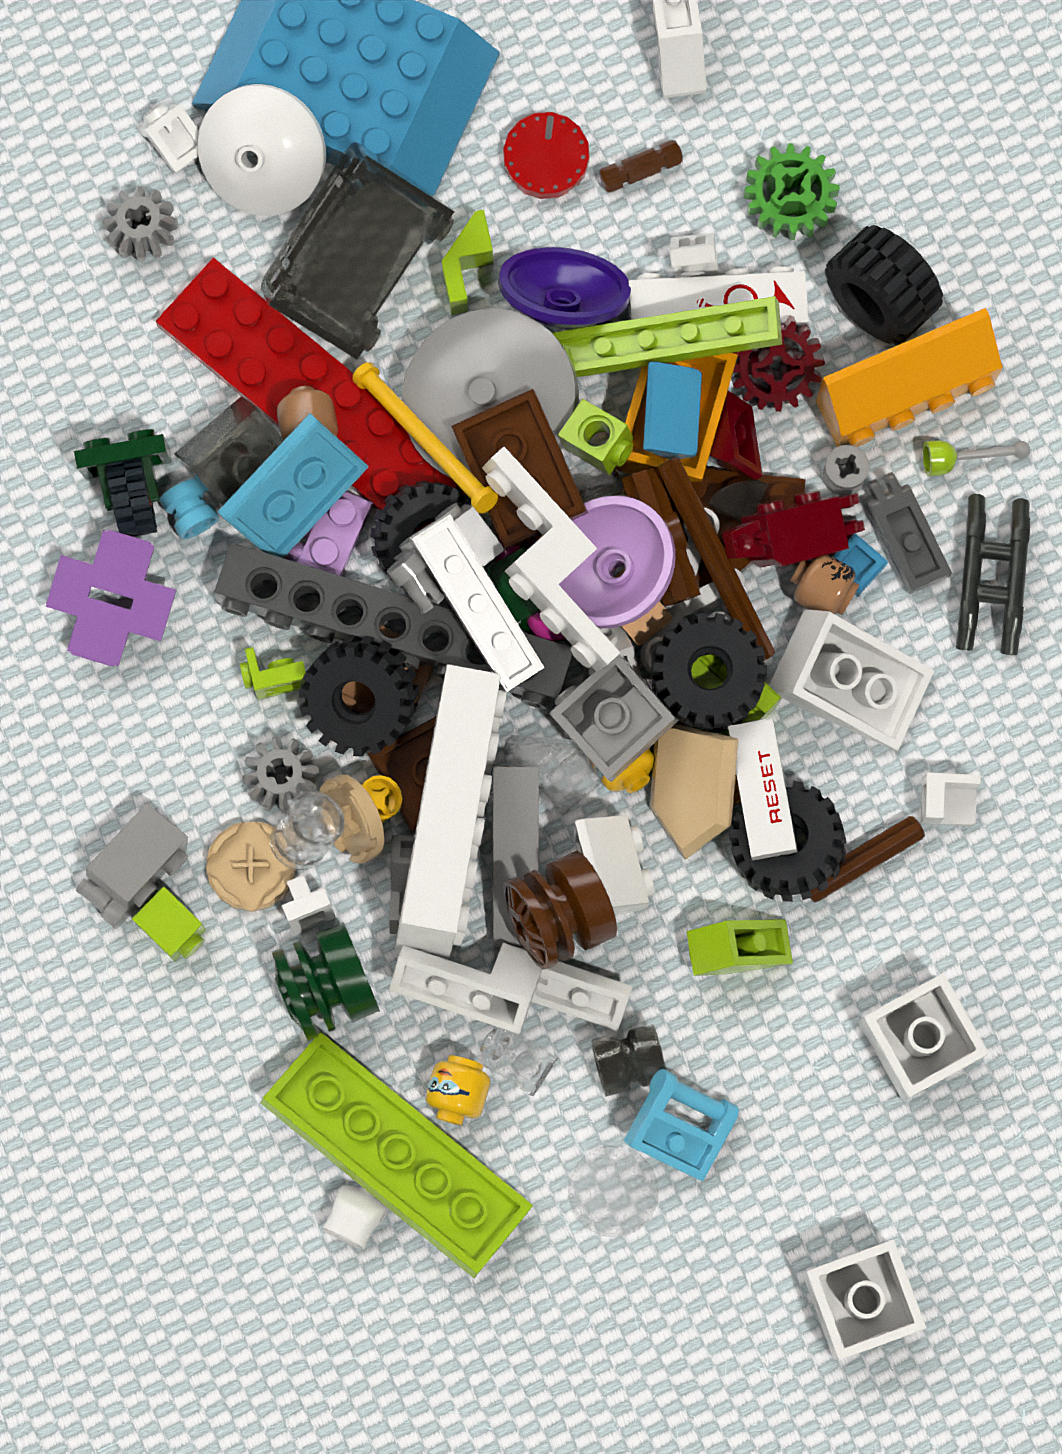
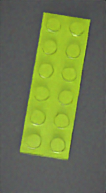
(396, 1154)

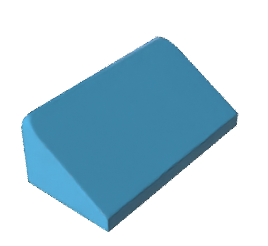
(672, 410)

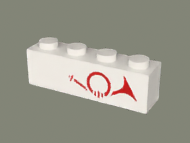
(694, 290)

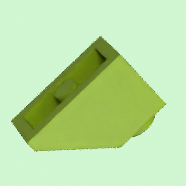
(739, 946)

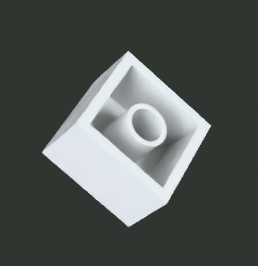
(923, 1037)
(864, 1300)

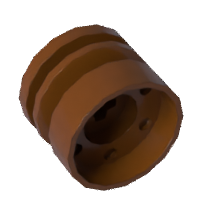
(560, 909)

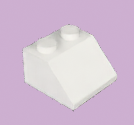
(612, 850)

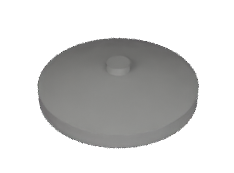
(484, 362)

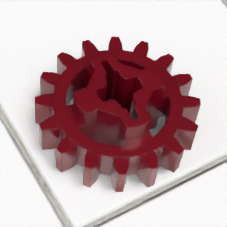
(793, 363)

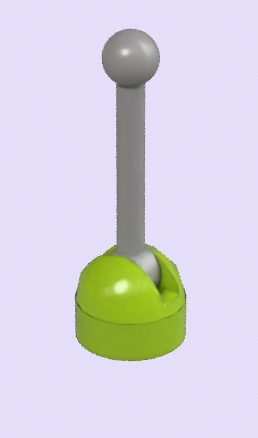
(941, 456)

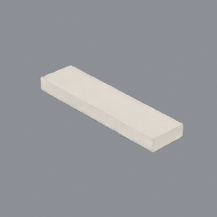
(476, 602)

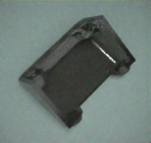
(353, 249)

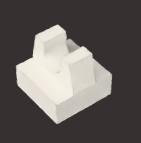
(307, 908)

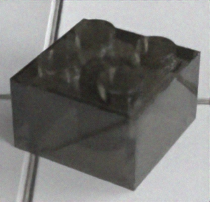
(229, 450)

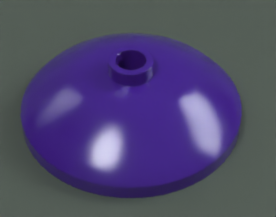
(564, 287)

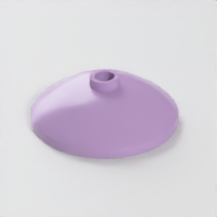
(627, 536)

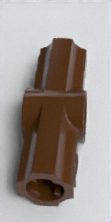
(649, 489)

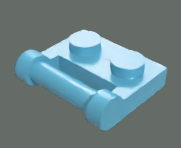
(675, 1139)

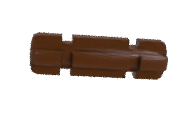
(641, 166)

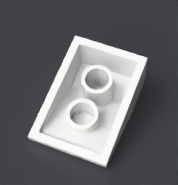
(851, 678)

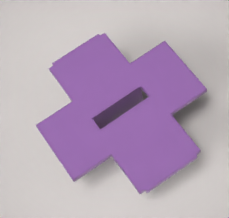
(104, 627)

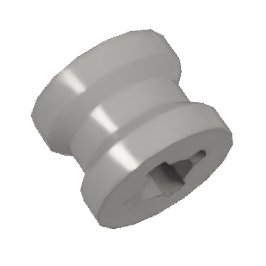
(842, 479)

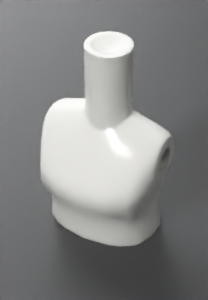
(354, 1216)

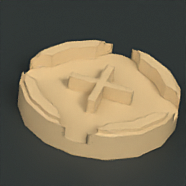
(363, 826)
(245, 868)

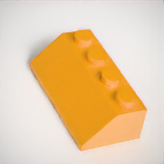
(910, 380)

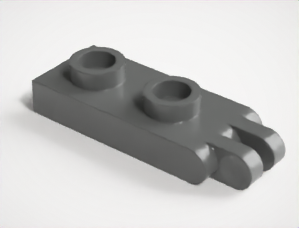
(907, 534)

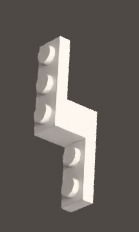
(549, 560)
(510, 989)

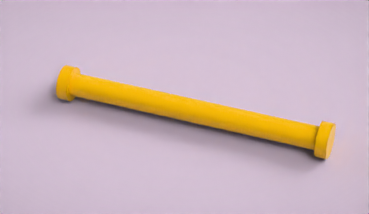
(481, 497)

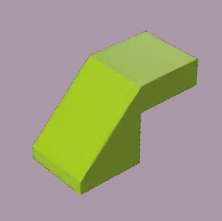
(469, 251)

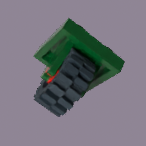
(127, 477)

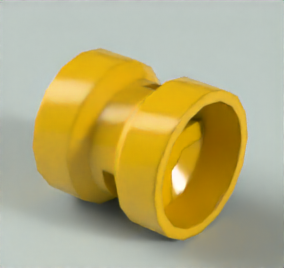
(384, 794)

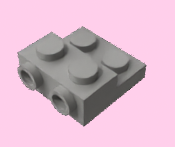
(613, 716)

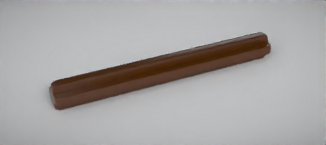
(712, 551)

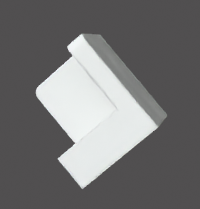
(949, 799)

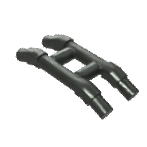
(974, 592)

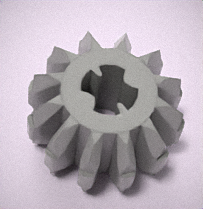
(144, 237)
(293, 764)

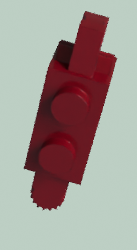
(793, 531)

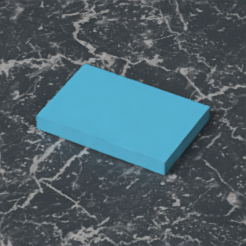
(293, 488)

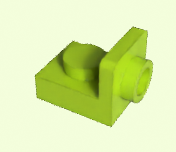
(279, 678)

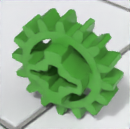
(779, 178)

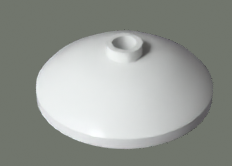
(282, 137)

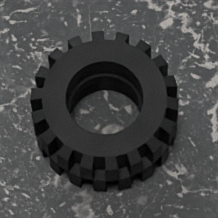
(884, 284)

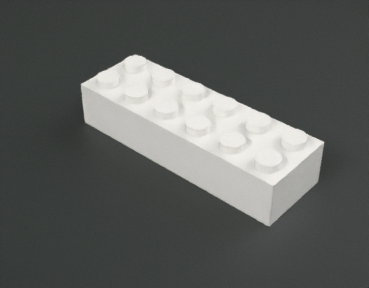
(447, 821)

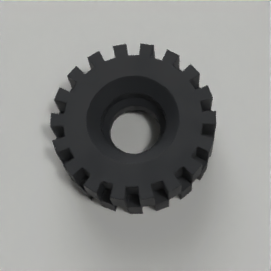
(406, 513)
(378, 671)
(700, 705)
(810, 865)

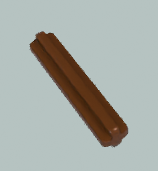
(872, 854)

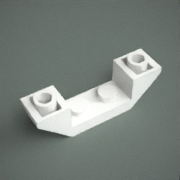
(679, 47)

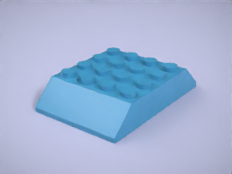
(367, 71)

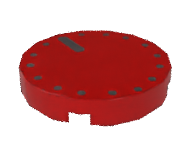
(546, 155)

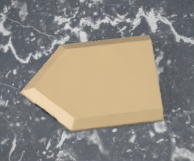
(693, 785)

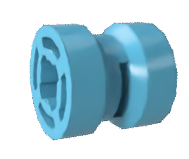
(189, 510)

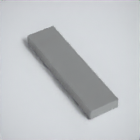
(513, 838)

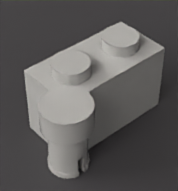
(415, 576)
(132, 865)

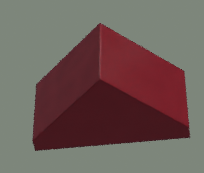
(736, 439)

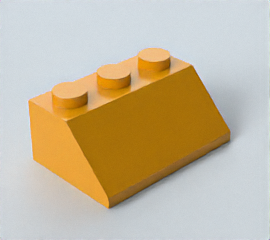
(716, 378)

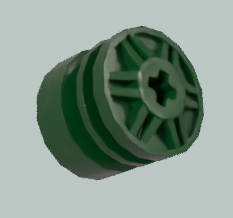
(324, 981)

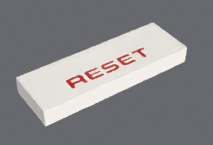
(763, 790)

